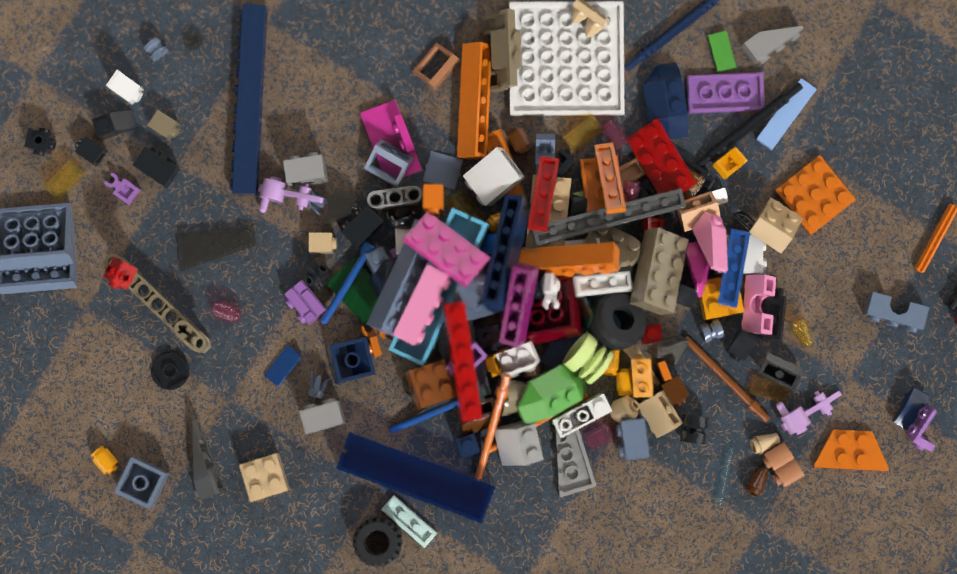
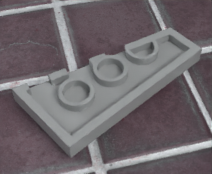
(573, 464)

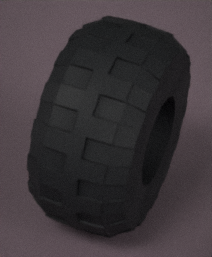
(631, 317)

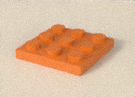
(815, 194)

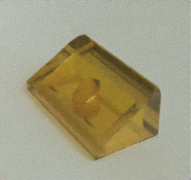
(582, 134)
(64, 180)
(462, 202)

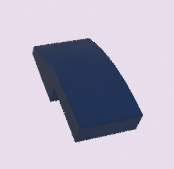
(911, 406)

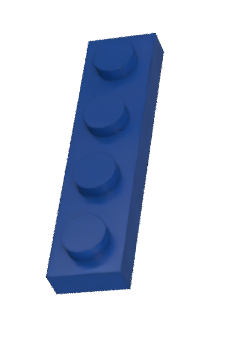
(736, 258)

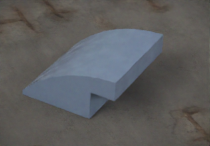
(37, 248)

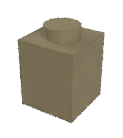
(164, 125)

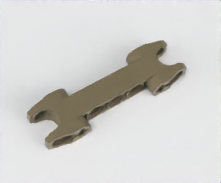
(167, 307)

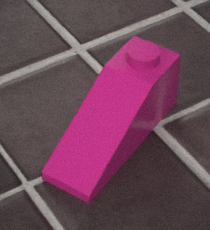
(698, 266)

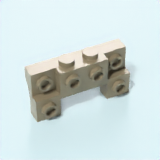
(504, 49)

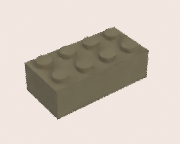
(659, 271)

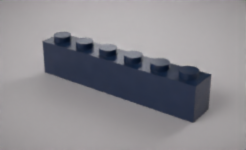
(505, 251)

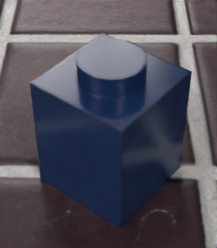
(467, 445)

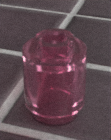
(614, 133)
(226, 311)

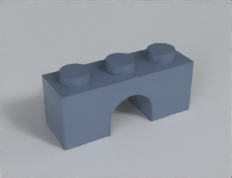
(879, 309)

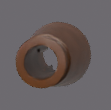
(757, 481)

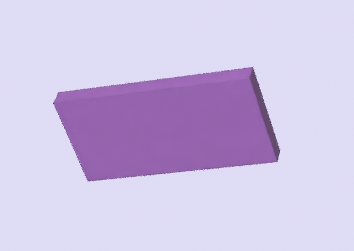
(725, 92)

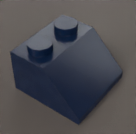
(350, 360)

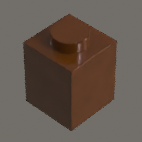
(675, 391)

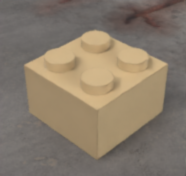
(776, 225)
(264, 477)

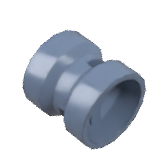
(711, 330)

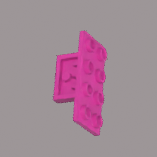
(388, 124)

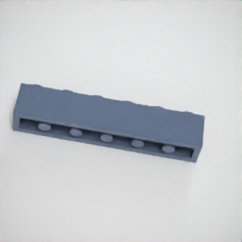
(398, 289)

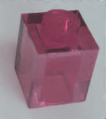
(598, 437)

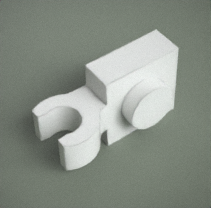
(551, 286)

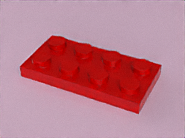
(660, 159)

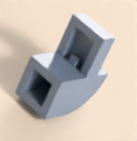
(544, 147)

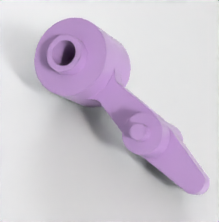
(275, 190)
(797, 419)

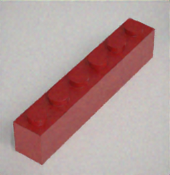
(462, 360)

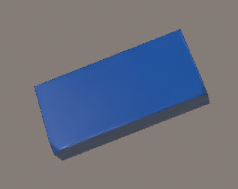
(283, 366)

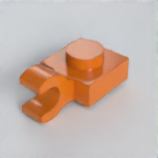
(373, 342)

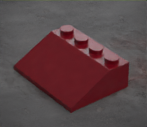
(554, 323)

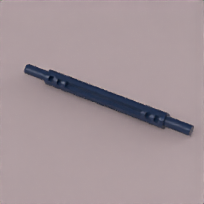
(671, 33)

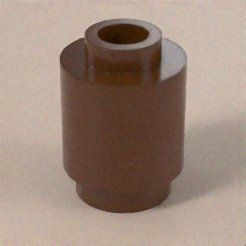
(519, 140)

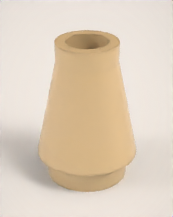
(762, 443)

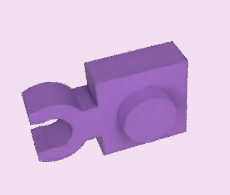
(124, 190)

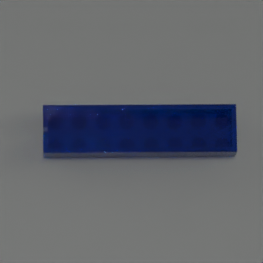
(415, 477)

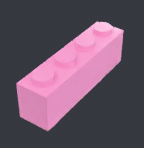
(422, 305)

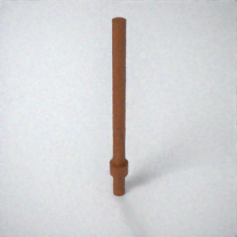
(752, 404)

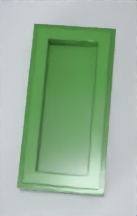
(721, 51)

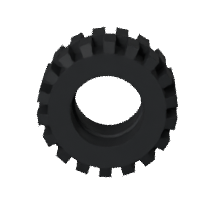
(362, 550)

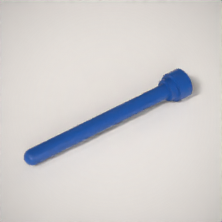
(366, 248)
(423, 416)

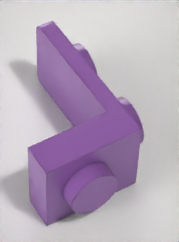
(918, 427)

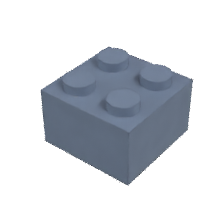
(633, 439)
(142, 482)

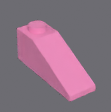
(712, 240)

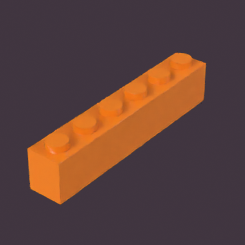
(474, 101)
(573, 259)

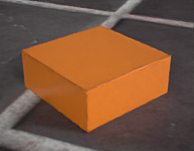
(664, 371)

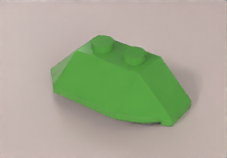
(551, 394)

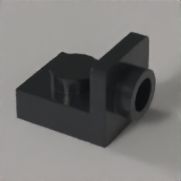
(565, 166)

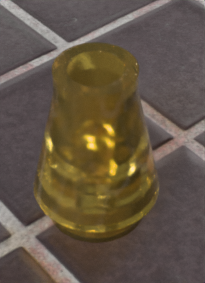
(801, 330)

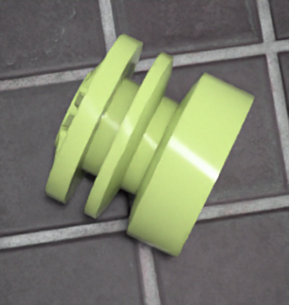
(591, 360)

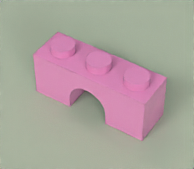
(756, 290)

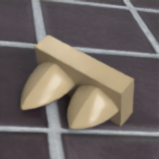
(596, 20)

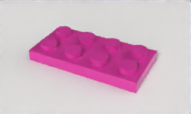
(446, 249)

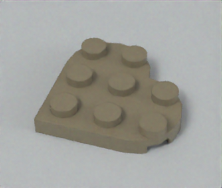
(627, 244)

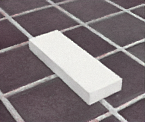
(602, 283)

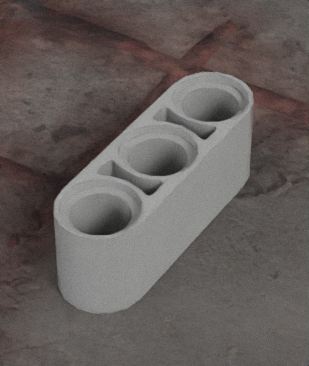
(386, 194)

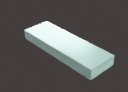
(409, 521)

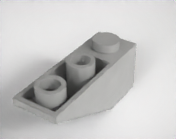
(766, 42)

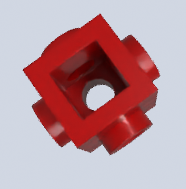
(119, 273)

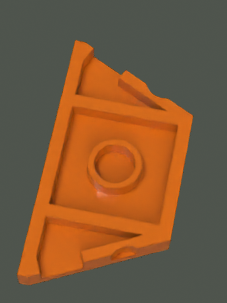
(851, 451)

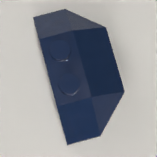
(666, 100)

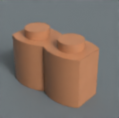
(783, 465)

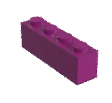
(519, 304)

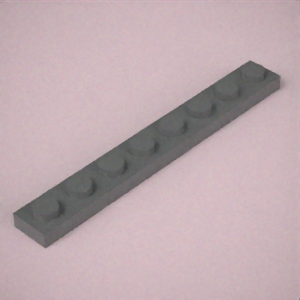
(600, 219)

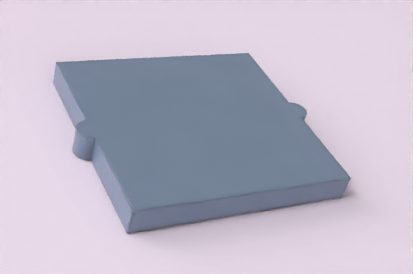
(442, 170)

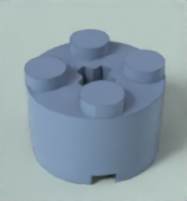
(472, 293)

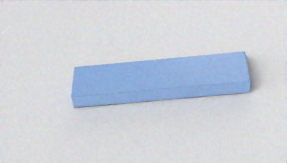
(785, 116)

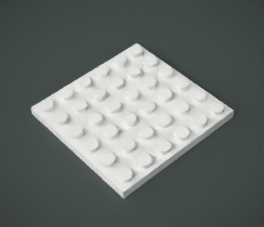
(562, 67)

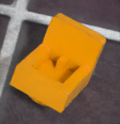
(729, 163)
(492, 364)

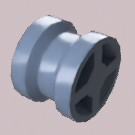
(155, 49)

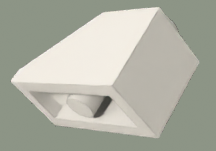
(125, 87)

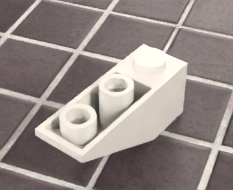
(582, 414)

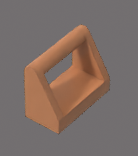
(443, 72)

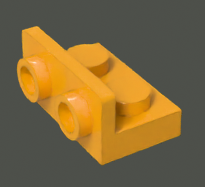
(642, 376)

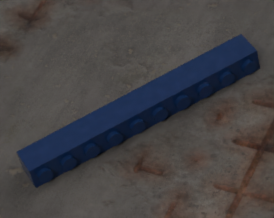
(249, 101)

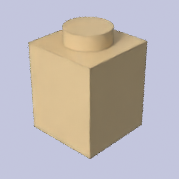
(322, 243)

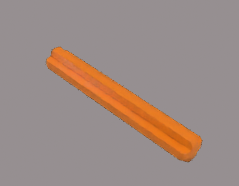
(936, 238)

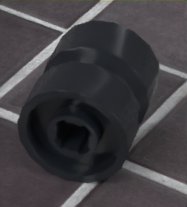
(693, 422)

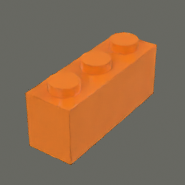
(434, 199)

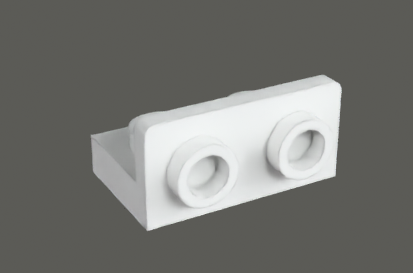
(518, 359)

